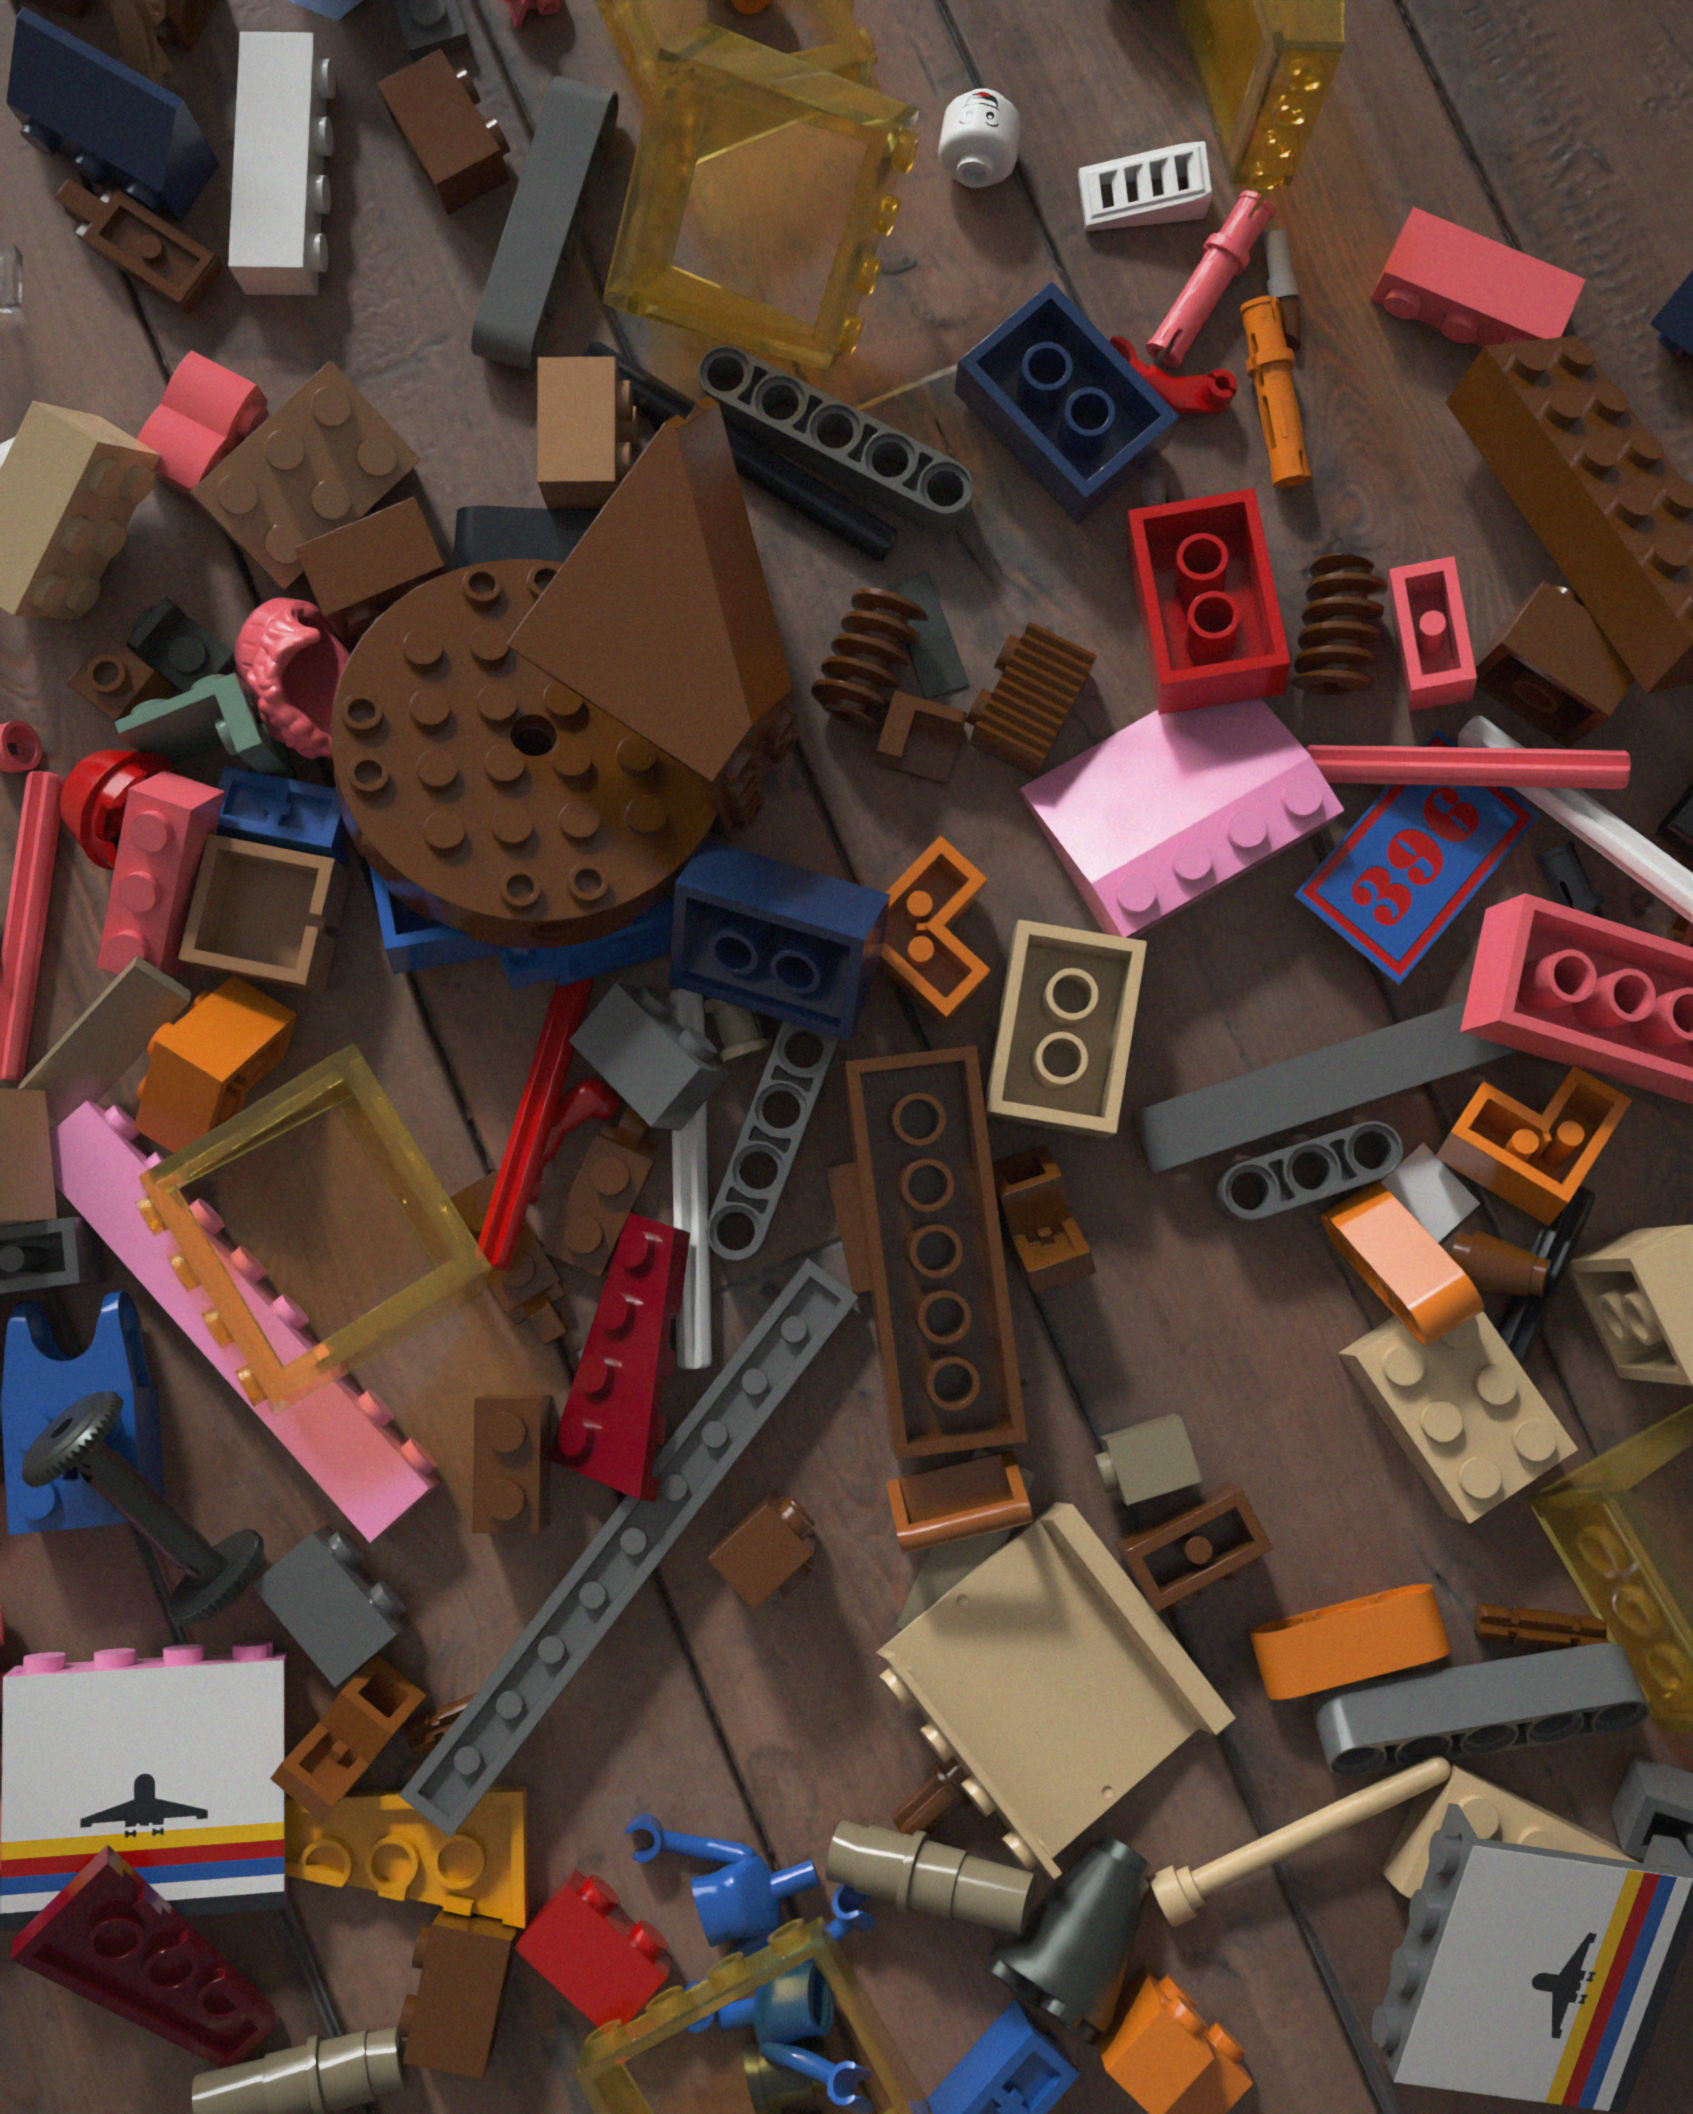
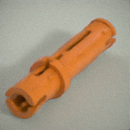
(1271, 370)

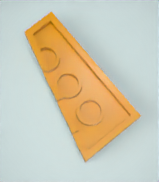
(392, 1849)

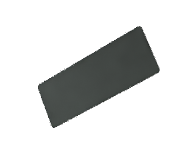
(935, 654)

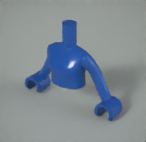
(735, 1900)
(802, 2007)

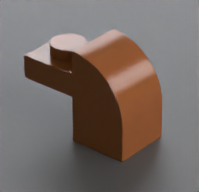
(348, 1738)

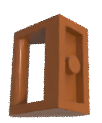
(958, 1501)

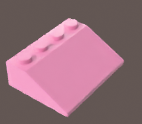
(1179, 810)

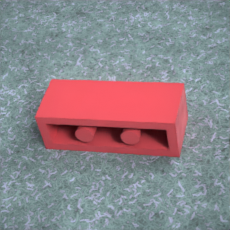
(1473, 285)
(157, 871)

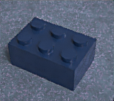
(1064, 402)

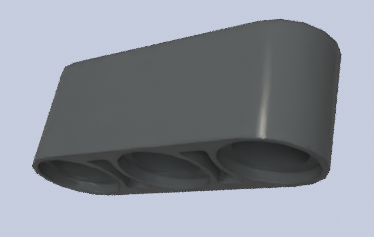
(1336, 1168)

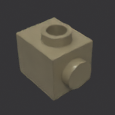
(1147, 1460)

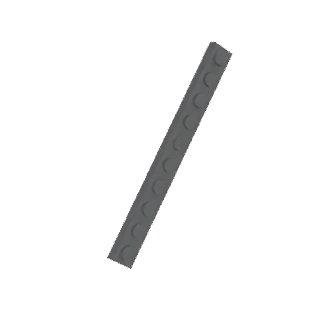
(627, 1550)

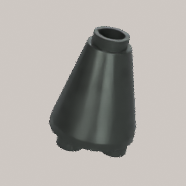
(1079, 1941)

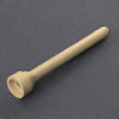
(1185, 1890)

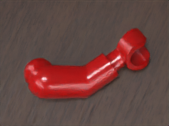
(1187, 393)
(574, 1107)

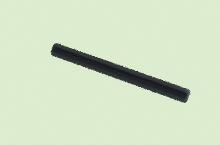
(763, 465)

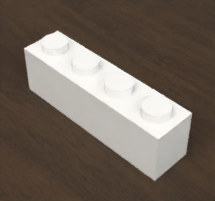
(280, 164)

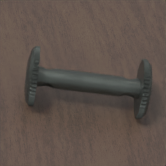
(212, 1574)

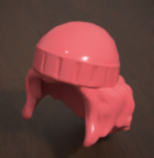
(293, 671)

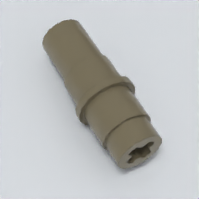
(930, 1877)
(308, 2077)

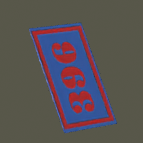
(1414, 865)

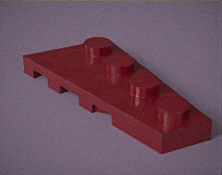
(618, 1385)
(143, 1961)

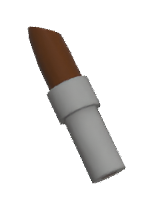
(1283, 284)

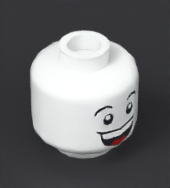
(979, 137)

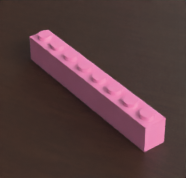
(333, 1433)

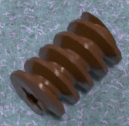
(1337, 625)
(864, 656)

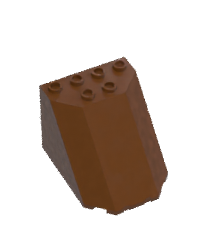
(673, 619)

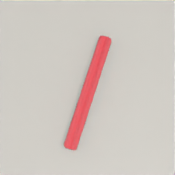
(1473, 766)
(27, 917)

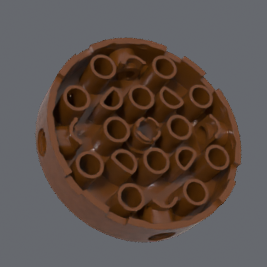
(455, 810)

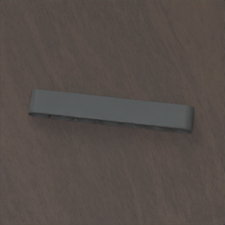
(1310, 1087)

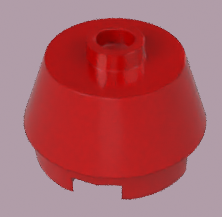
(97, 797)

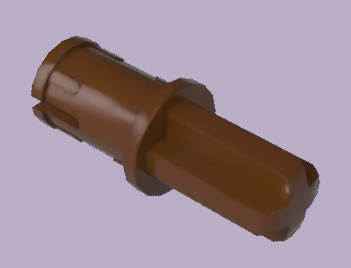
(933, 1799)

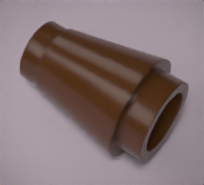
(1500, 1266)

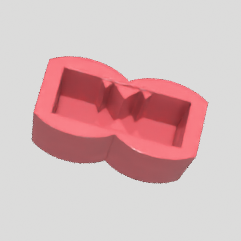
(201, 420)

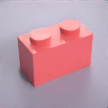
(1431, 634)

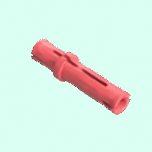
(1223, 258)

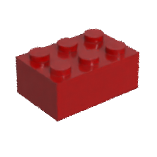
(1207, 601)

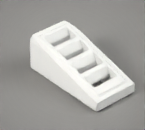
(1162, 164)

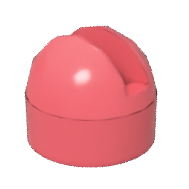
(27, 743)

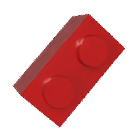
(595, 1950)

